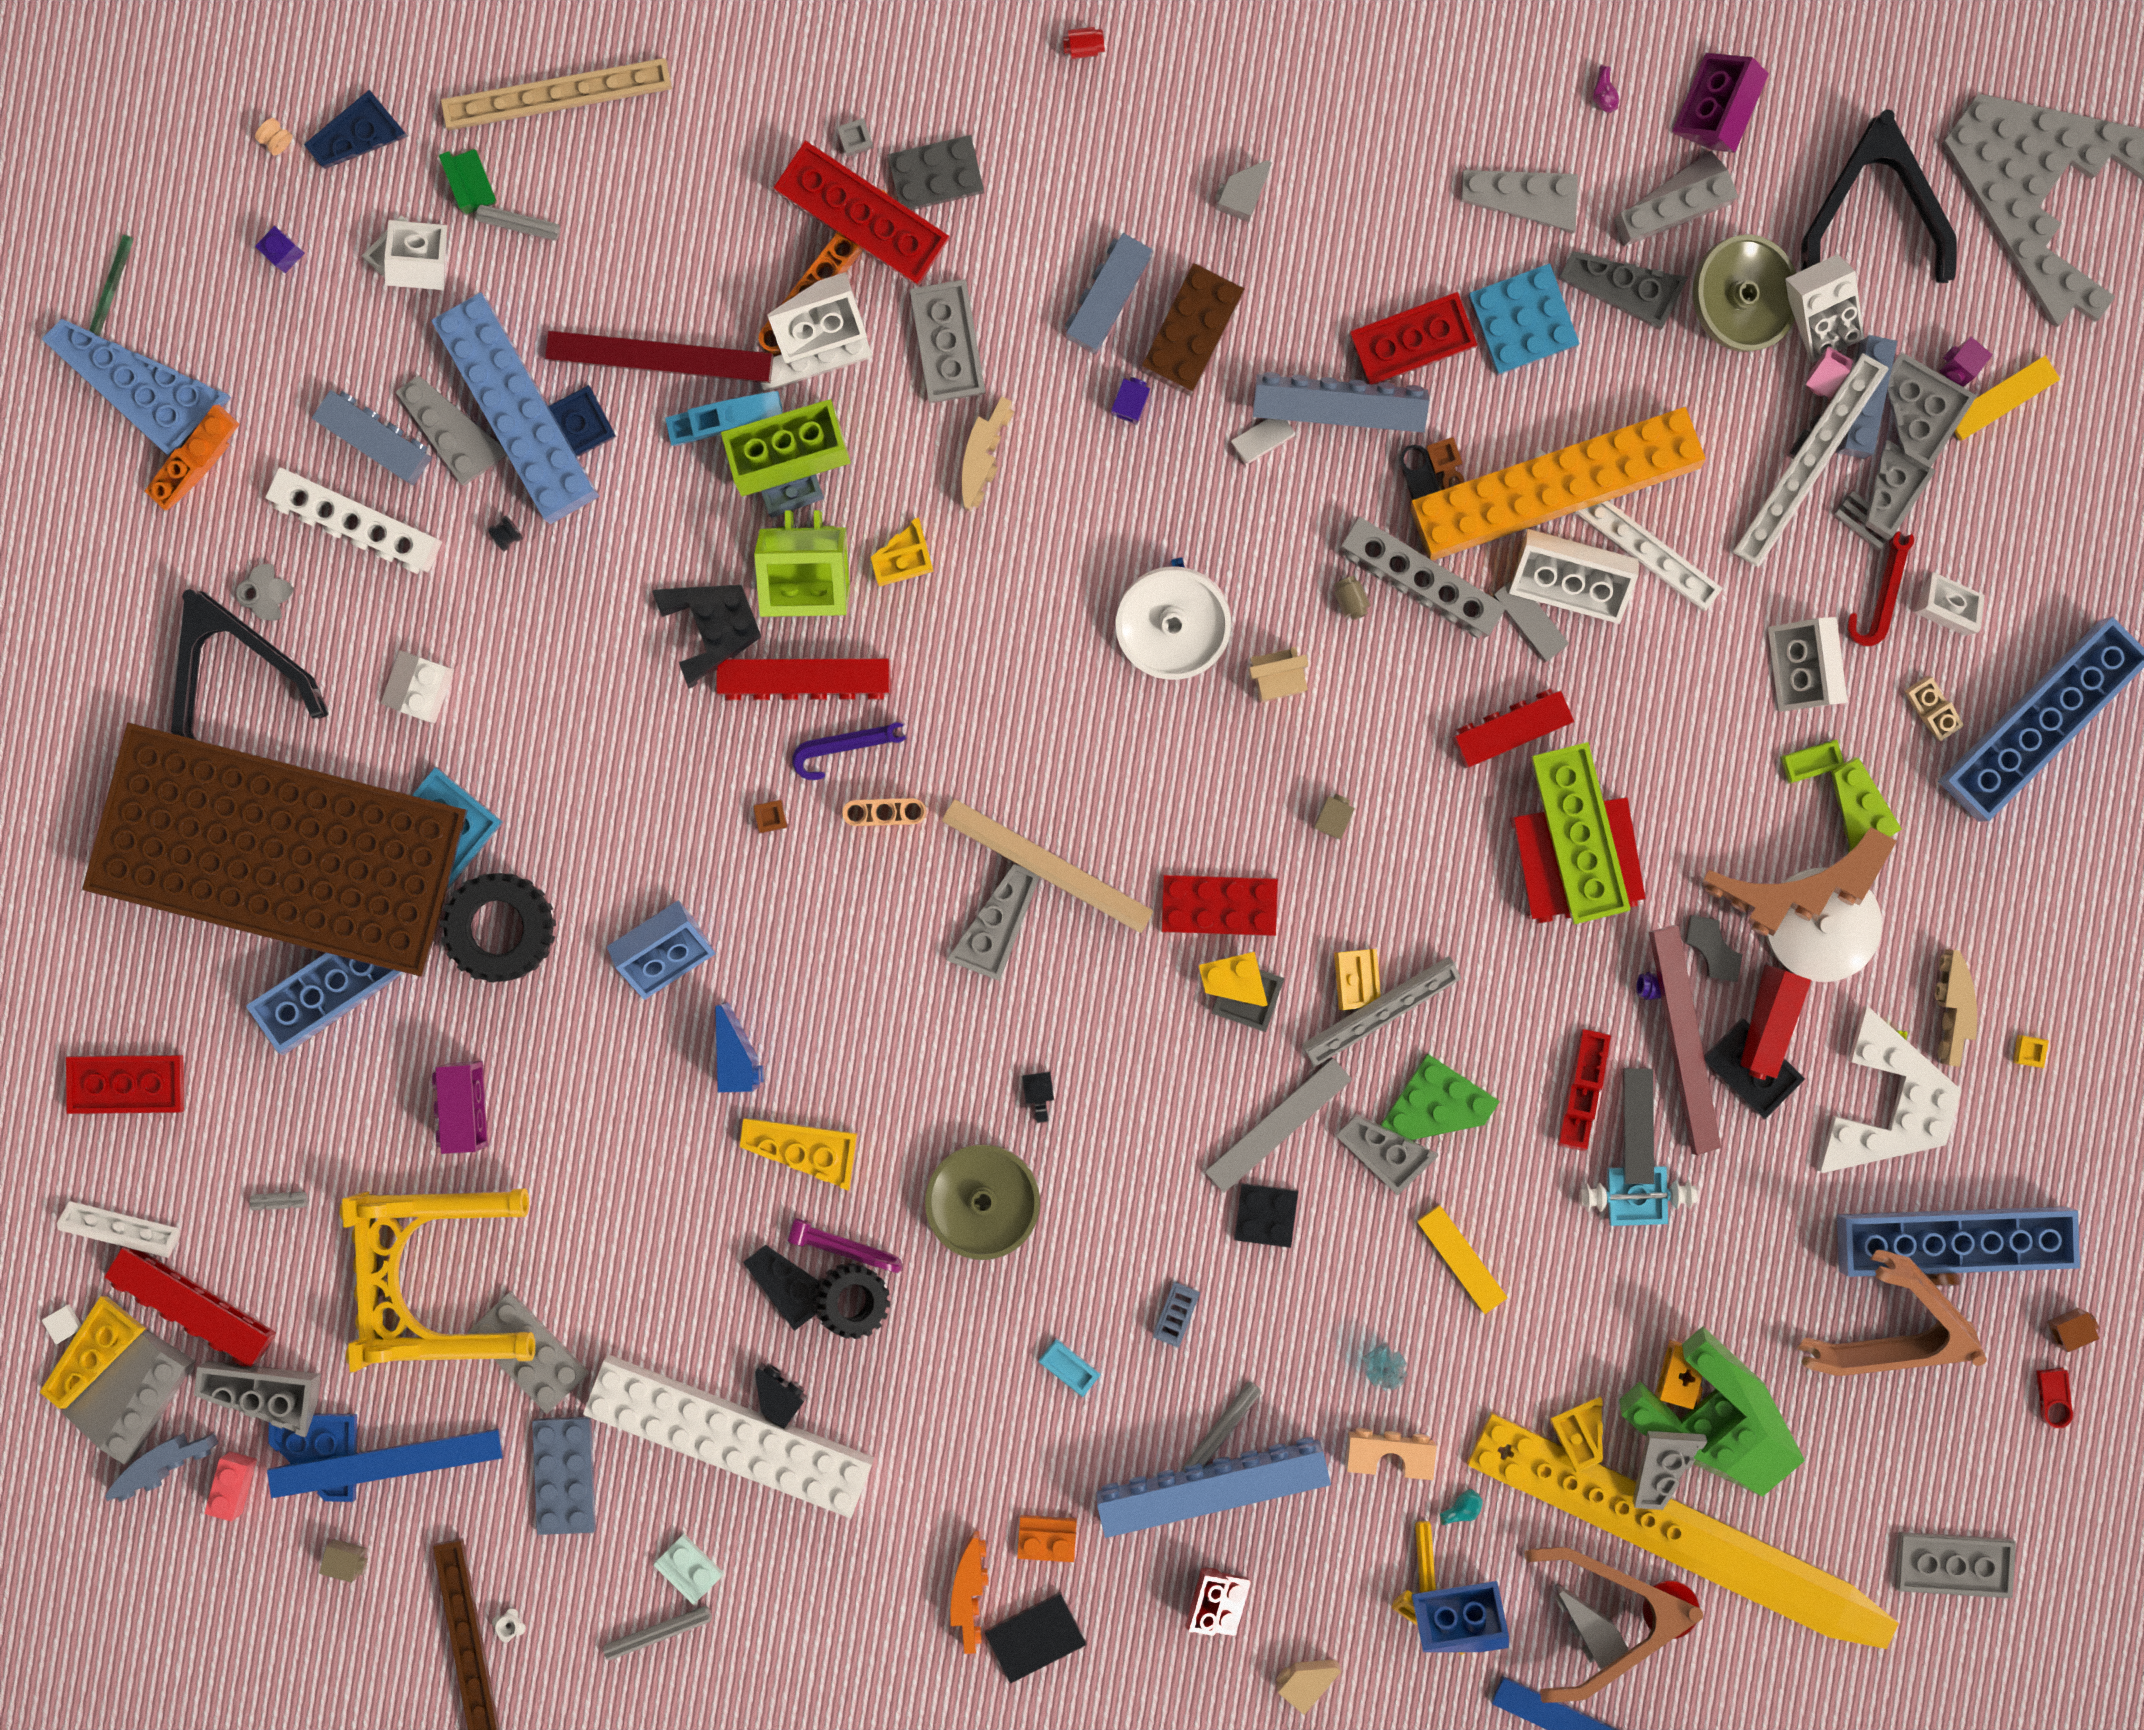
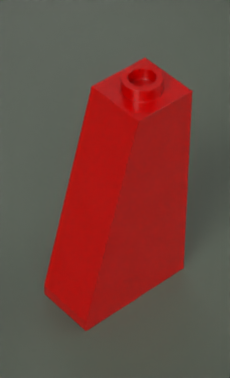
(1773, 1021)

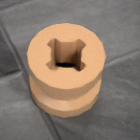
(273, 136)

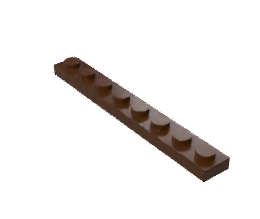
(465, 1635)

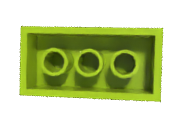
(785, 447)

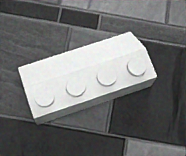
(1574, 576)

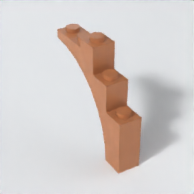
(1771, 902)

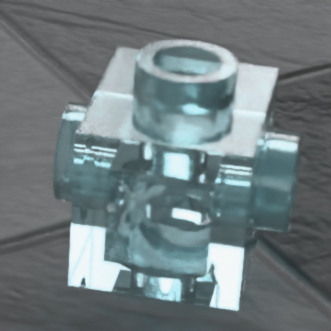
(1381, 1358)

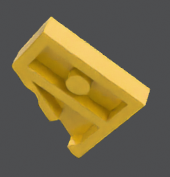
(1581, 1434)

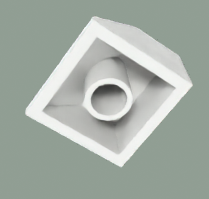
(415, 255)
(417, 686)

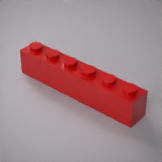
(804, 677)
(190, 1306)

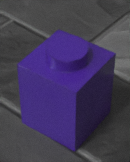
(279, 249)
(1131, 400)

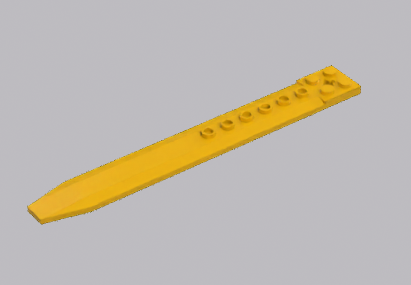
(1682, 1536)

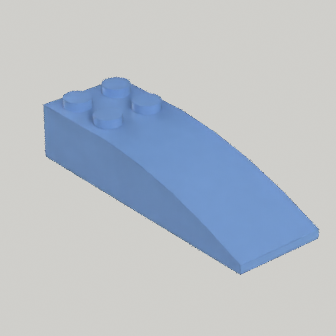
(316, 998)

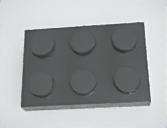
(936, 173)

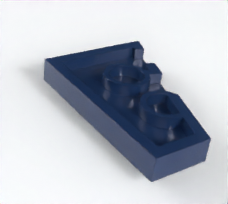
(354, 132)

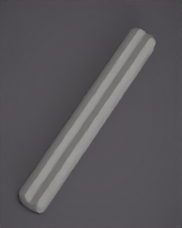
(1224, 1425)
(657, 1633)

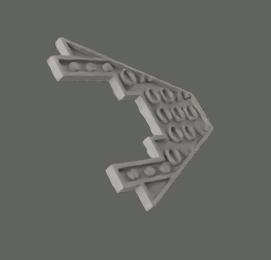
(2012, 161)

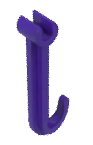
(842, 743)

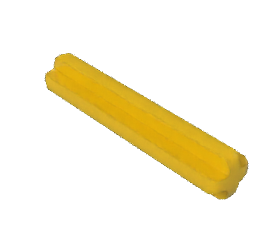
(1425, 1556)

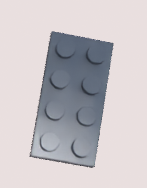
(564, 1475)

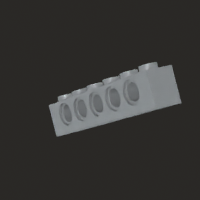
(1488, 609)

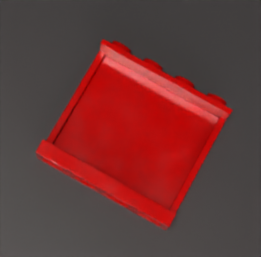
(1540, 867)

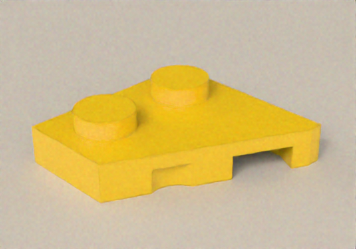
(903, 556)
(1234, 979)

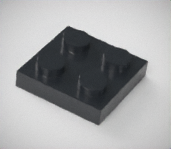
(1266, 1215)

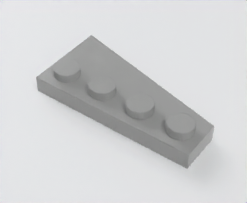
(1527, 195)

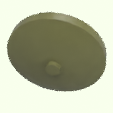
(1744, 293)
(982, 1202)

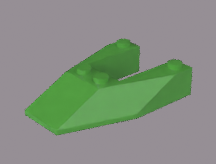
(1739, 1418)

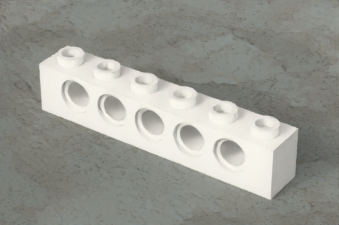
(287, 487)

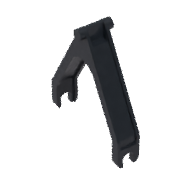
(1886, 145)
(200, 621)

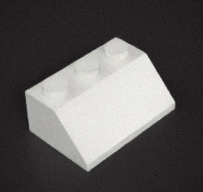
(1807, 664)

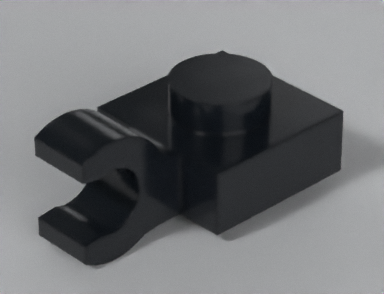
(1038, 1090)

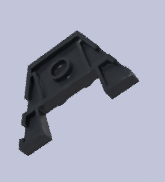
(722, 620)

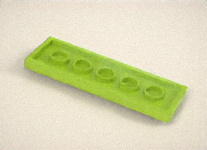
(1580, 833)

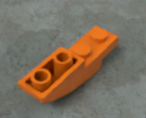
(194, 459)
(969, 1582)

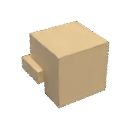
(1279, 674)

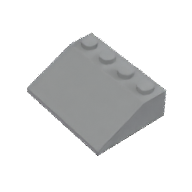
(130, 1396)

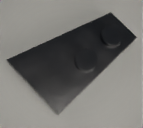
(785, 1284)

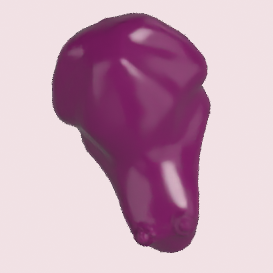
(1605, 93)

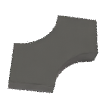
(1706, 938)

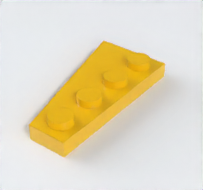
(804, 1148)
(95, 1346)

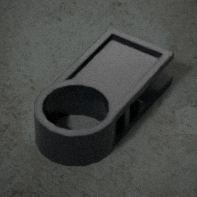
(1421, 481)

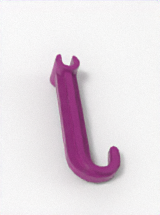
(802, 1233)

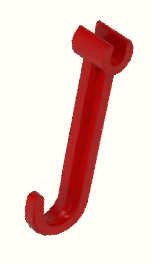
(1887, 594)

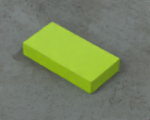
(1812, 761)

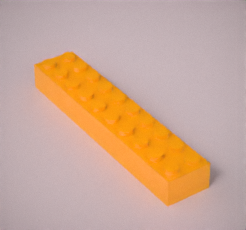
(1557, 484)

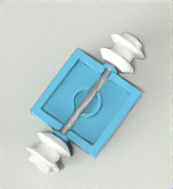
(1637, 1202)

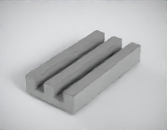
(1859, 501)

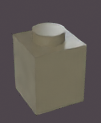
(1334, 816)
(343, 1561)

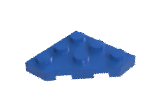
(327, 1437)

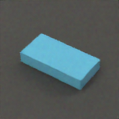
(1069, 1367)

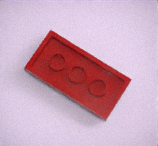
(1413, 339)
(1219, 905)
(125, 1084)

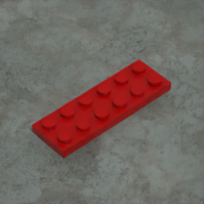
(861, 213)

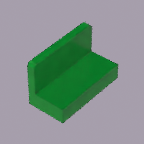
(468, 180)

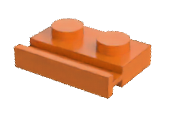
(1047, 1538)

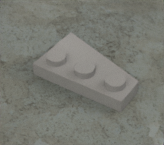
(1894, 490)
(1386, 1153)

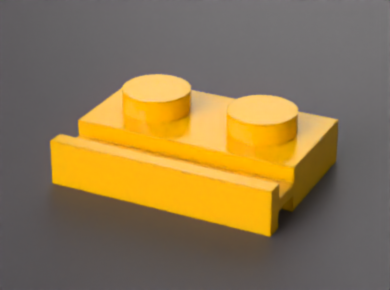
(1357, 978)

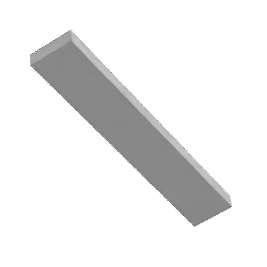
(1381, 1011)
(1278, 1125)

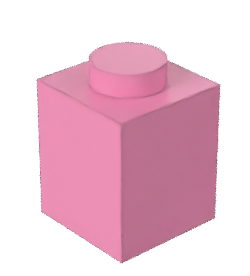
(1829, 373)

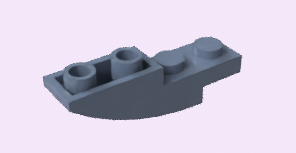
(156, 1463)

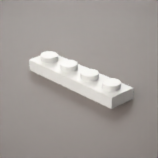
(816, 364)
(118, 1229)

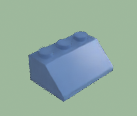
(660, 950)

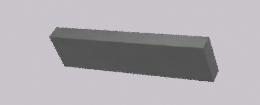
(1638, 1126)

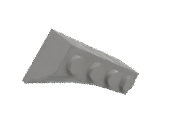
(1688, 195)
(270, 1394)

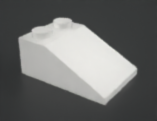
(817, 319)

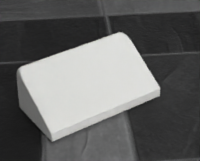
(1262, 439)

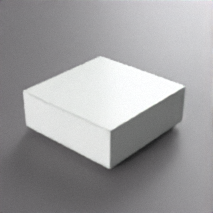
(62, 1324)

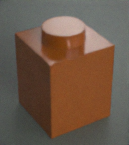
(2074, 1329)

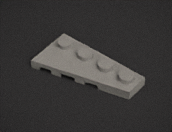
(454, 435)
(995, 929)

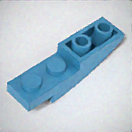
(721, 416)

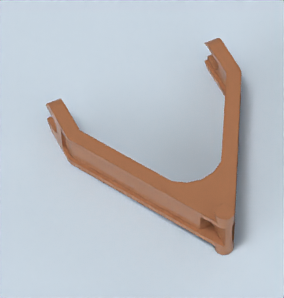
(1946, 1342)
(1669, 1620)

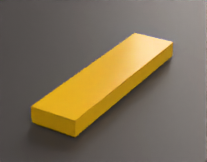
(2007, 396)
(1462, 1259)

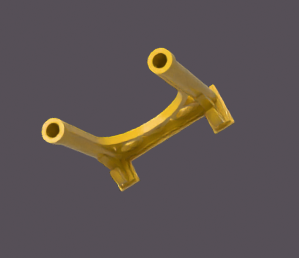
(360, 1211)

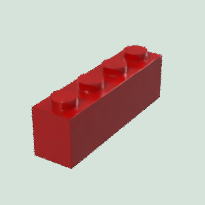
(1513, 728)

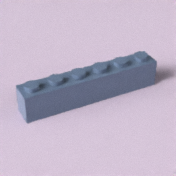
(1340, 402)

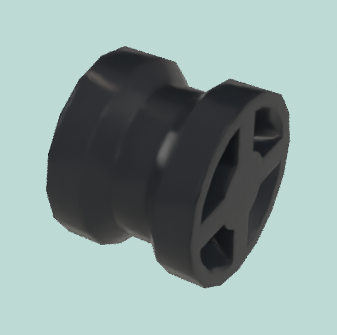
(504, 533)

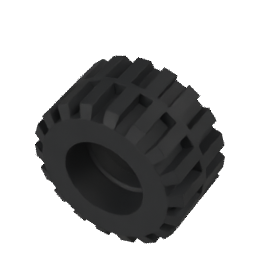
(874, 1306)

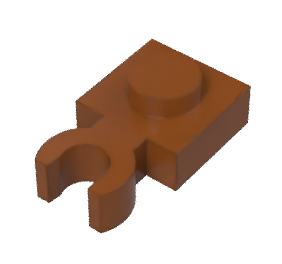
(1444, 458)

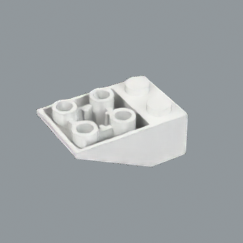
(1826, 306)

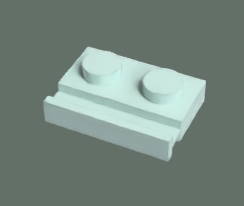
(688, 1569)

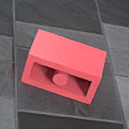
(230, 1486)

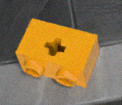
(1671, 1387)

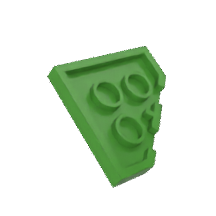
(1438, 1103)

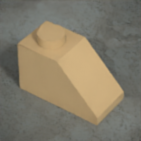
(1306, 1682)

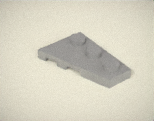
(1662, 1465)

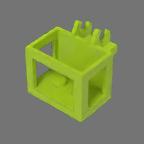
(802, 569)

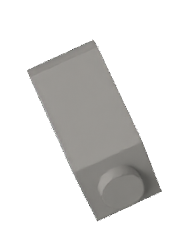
(1243, 191)

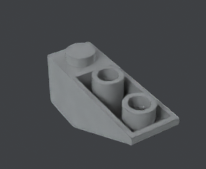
(1598, 1631)

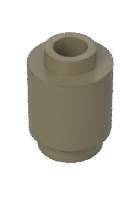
(1351, 598)

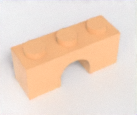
(1366, 1449)

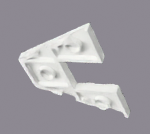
(1921, 1110)

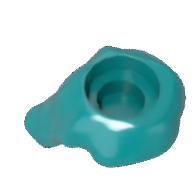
(1466, 1508)

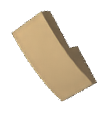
(1933, 708)

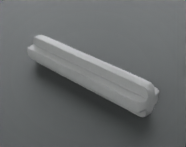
(518, 222)

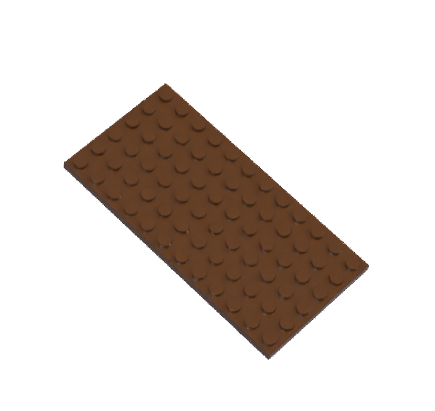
(275, 849)

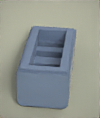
(1162, 1321)

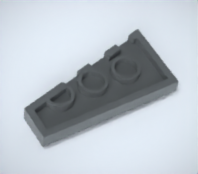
(1632, 289)

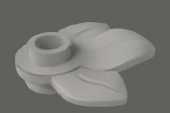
(268, 592)

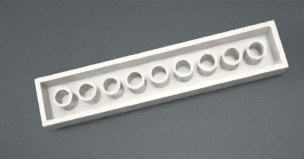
(728, 1436)

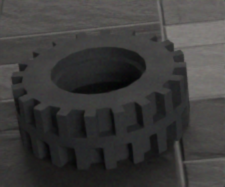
(535, 917)

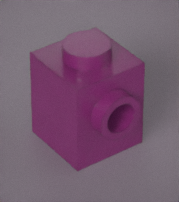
(1965, 361)

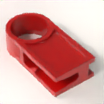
(2053, 1389)

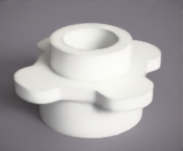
(505, 1633)

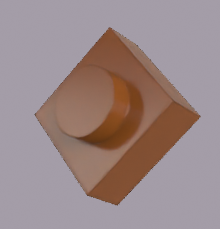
(770, 816)

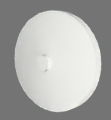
(1173, 623)
(1834, 944)

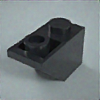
(778, 1397)

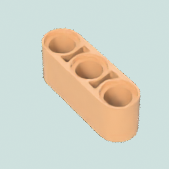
(871, 807)

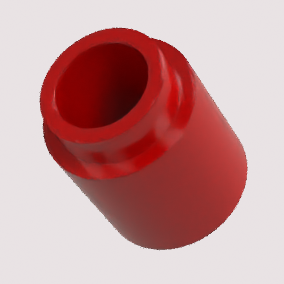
(1084, 42)

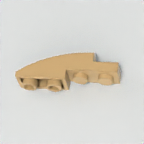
(977, 463)
(1957, 994)

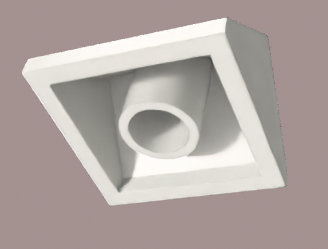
(1951, 605)

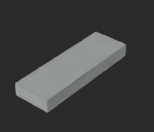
(1532, 623)

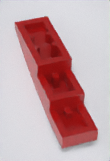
(1584, 1090)

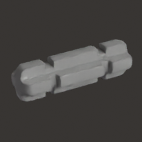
(278, 1200)

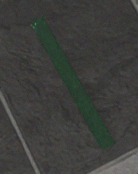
(111, 285)

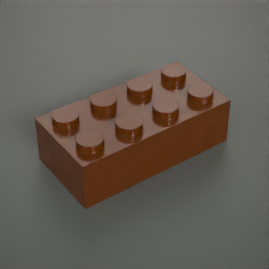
(1192, 329)

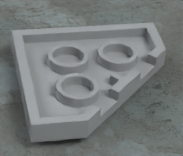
(1924, 409)

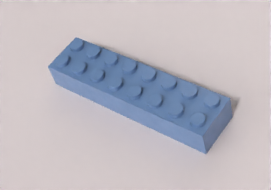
(515, 408)
(2045, 719)
(1962, 1240)
(1212, 1488)

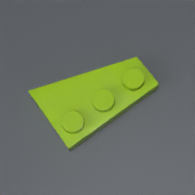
(1861, 803)

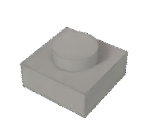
(855, 137)

